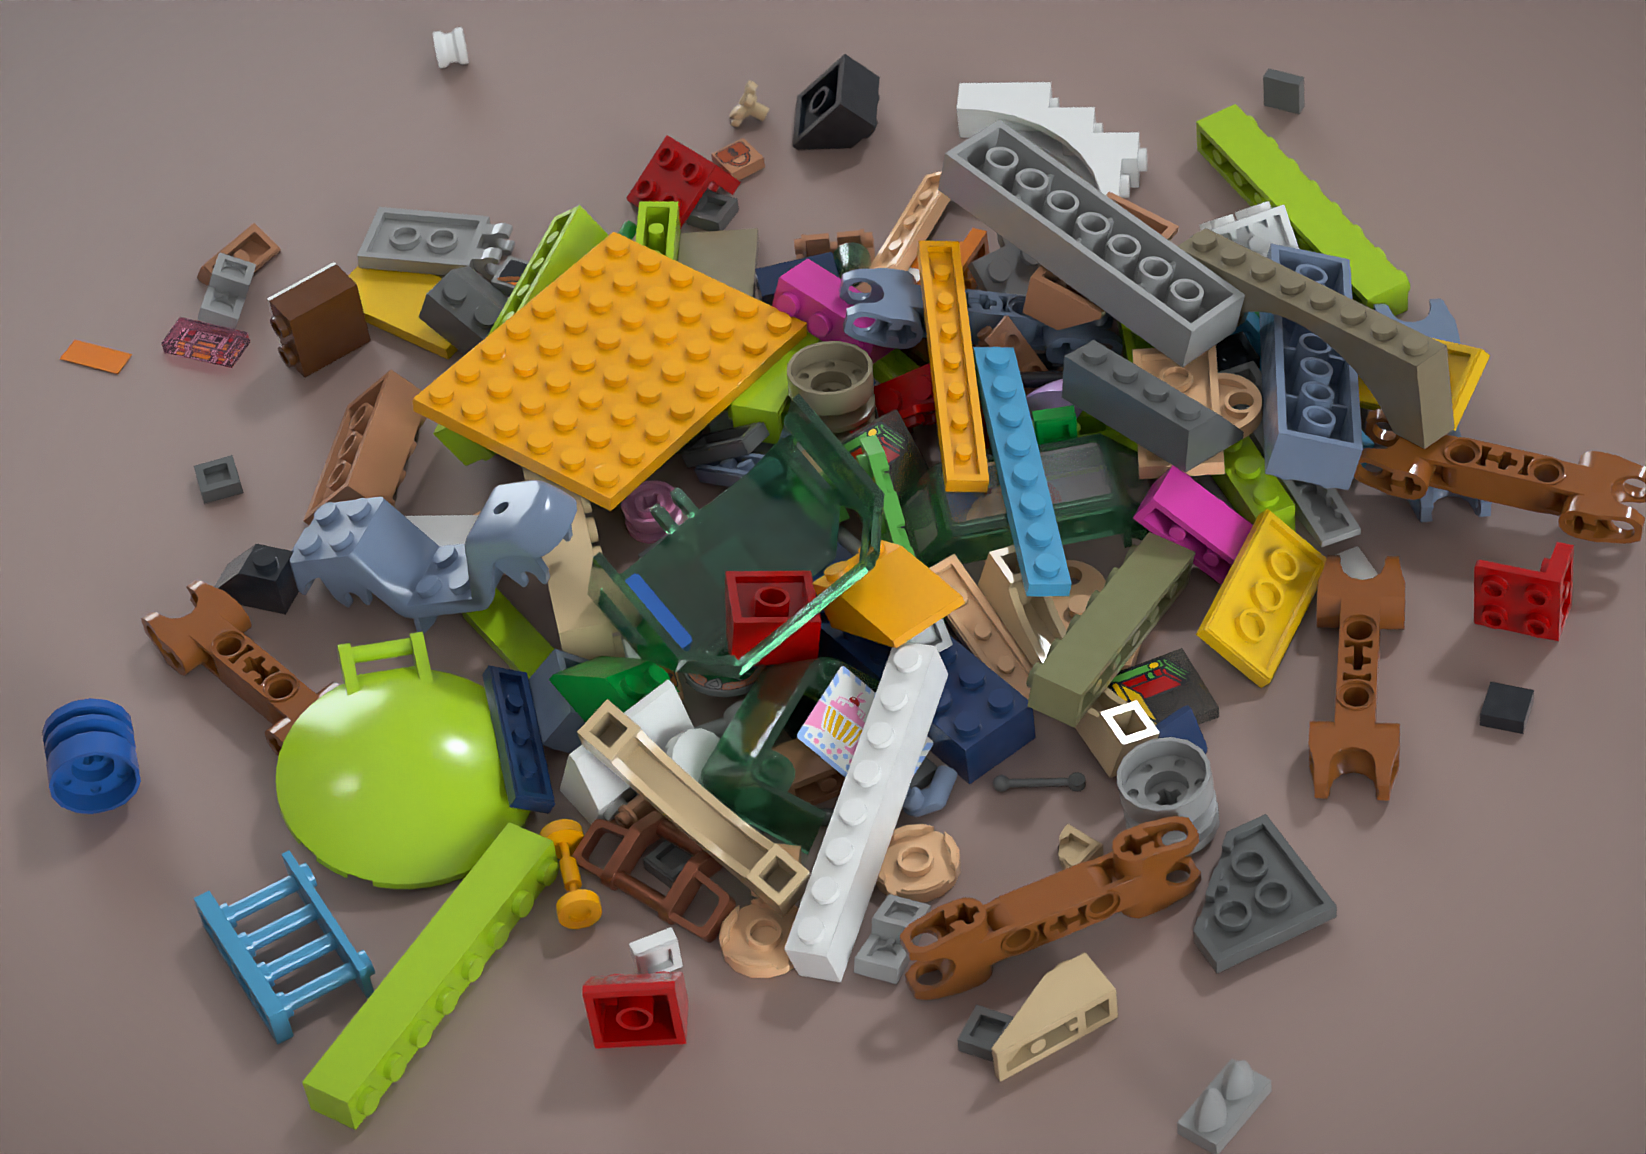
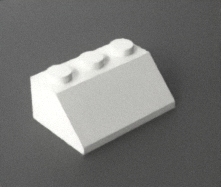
(597, 789)

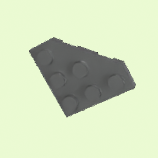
(1257, 897)

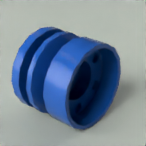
(91, 756)

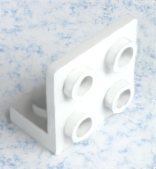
(1256, 228)

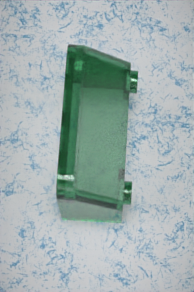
(754, 777)

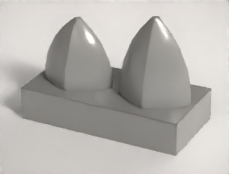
(1224, 1106)

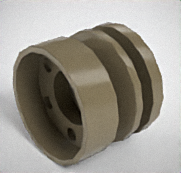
(835, 383)

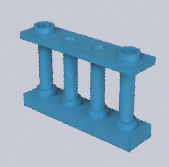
(259, 978)

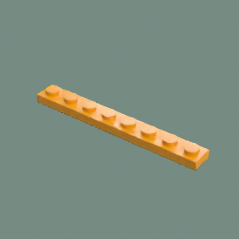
(952, 367)

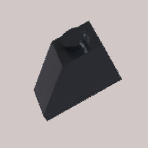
(261, 579)

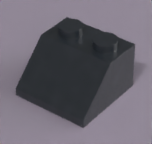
(837, 107)

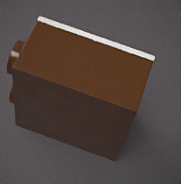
(318, 320)

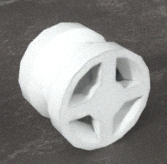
(450, 47)

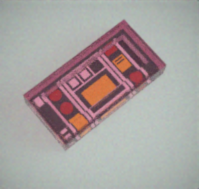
(206, 342)

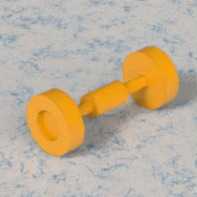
(578, 907)

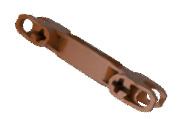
(1581, 494)
(217, 640)
(1354, 739)
(1122, 881)

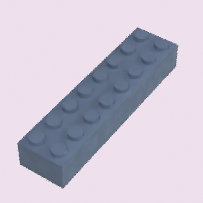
(1309, 387)

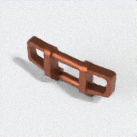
(634, 843)

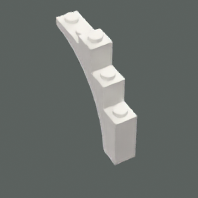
(1065, 133)

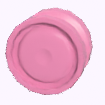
(638, 516)

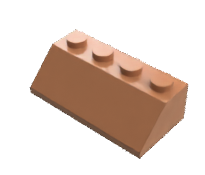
(1062, 306)
(370, 445)

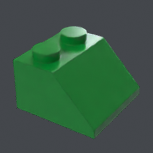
(611, 678)

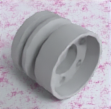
(1169, 781)

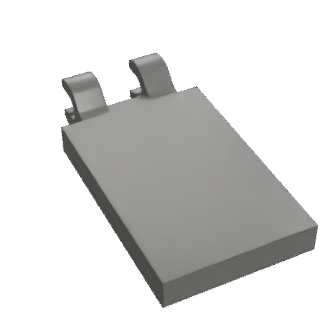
(434, 242)

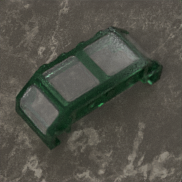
(1090, 487)

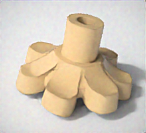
(748, 106)

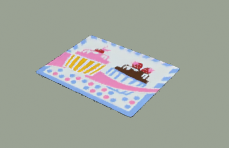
(839, 720)

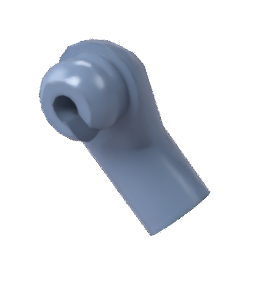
(931, 799)

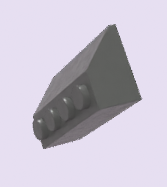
(1144, 407)

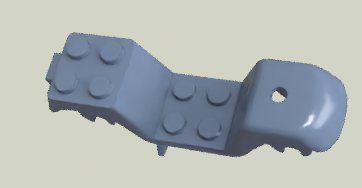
(376, 550)

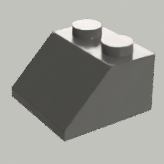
(462, 308)

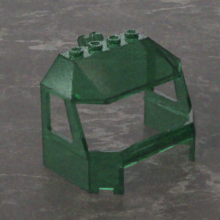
(766, 521)

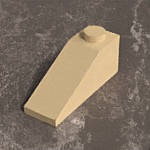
(1059, 1011)

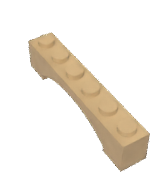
(1111, 724)
(695, 811)

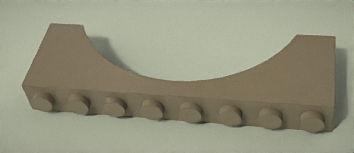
(1394, 361)

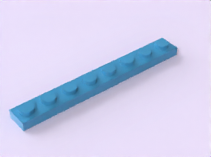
(1021, 473)

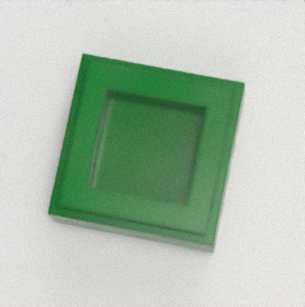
(1054, 424)

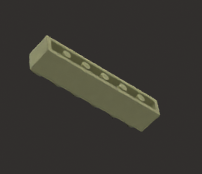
(1109, 629)

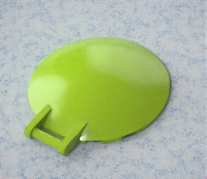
(395, 772)

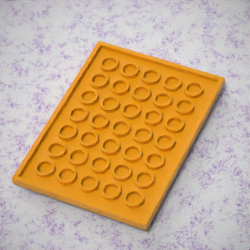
(610, 369)

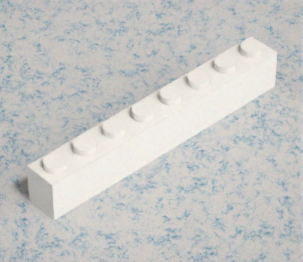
(866, 812)

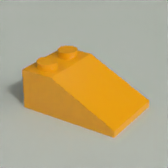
(891, 600)

